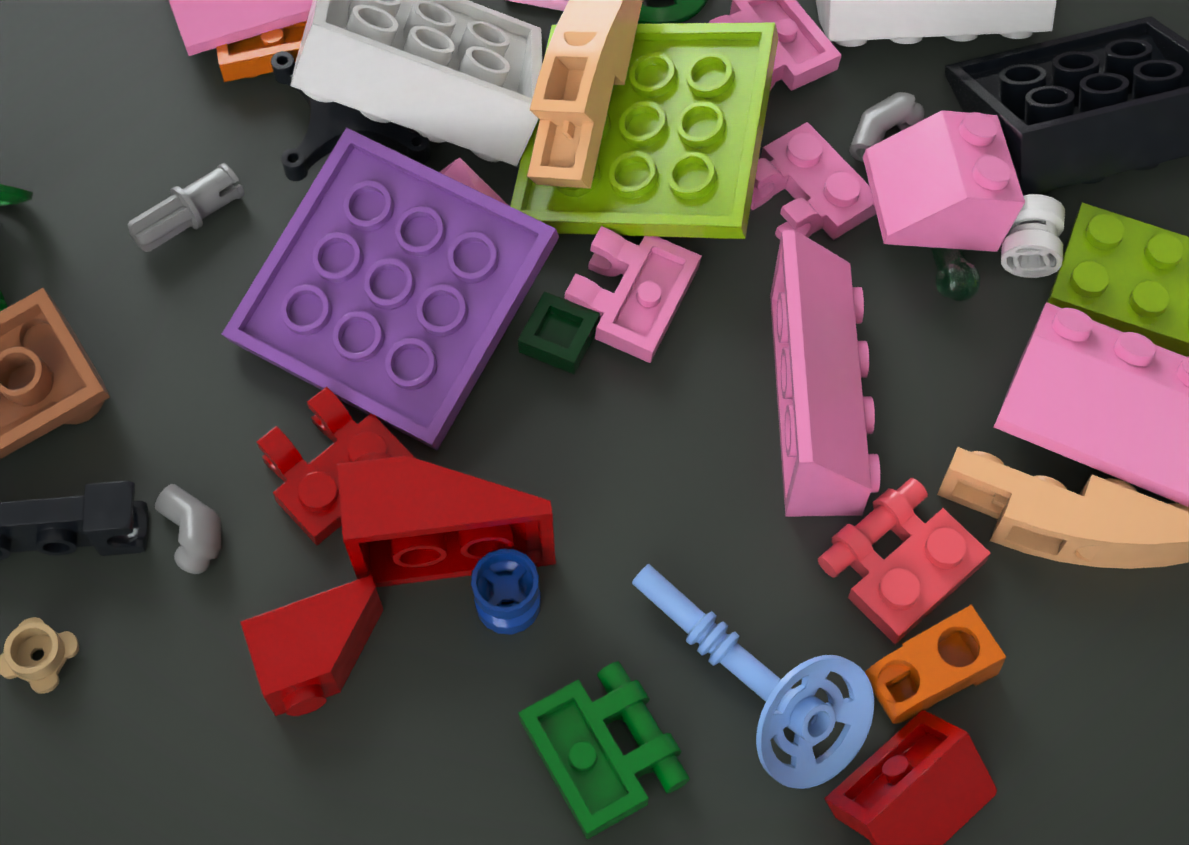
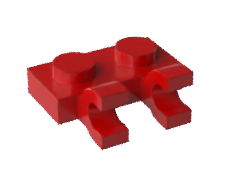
(313, 488)

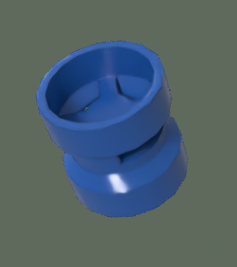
(506, 577)

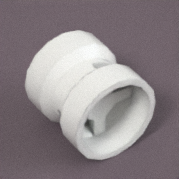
(1034, 240)

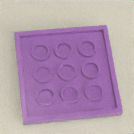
(391, 287)

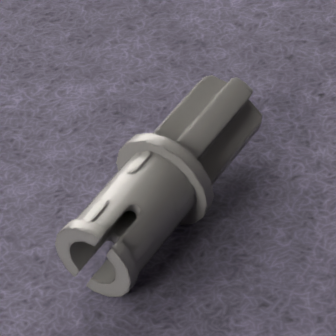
(185, 208)

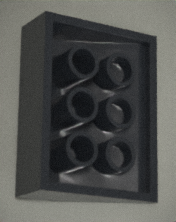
(1084, 102)

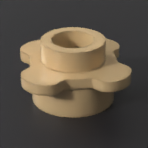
(24, 641)

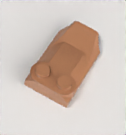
(42, 373)

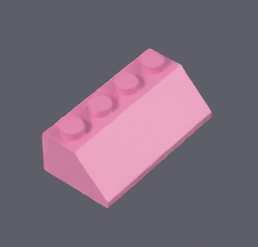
(820, 382)
(1103, 401)

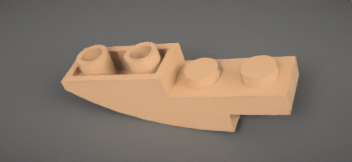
(575, 88)
(1097, 528)

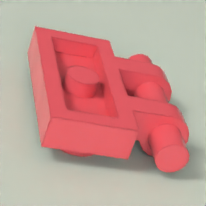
(916, 575)

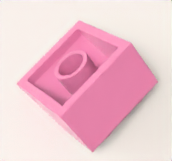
(945, 183)

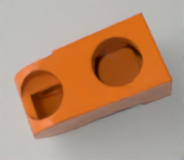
(936, 665)

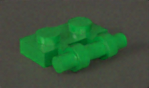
(585, 759)

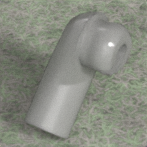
(897, 110)
(197, 525)

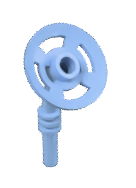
(784, 707)

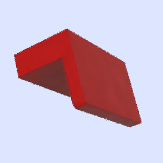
(915, 786)

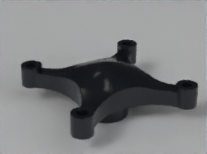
(330, 121)

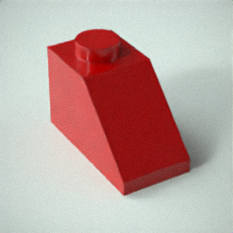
(311, 645)

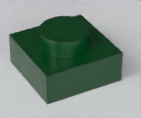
(558, 332)

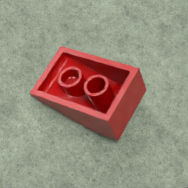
(431, 522)

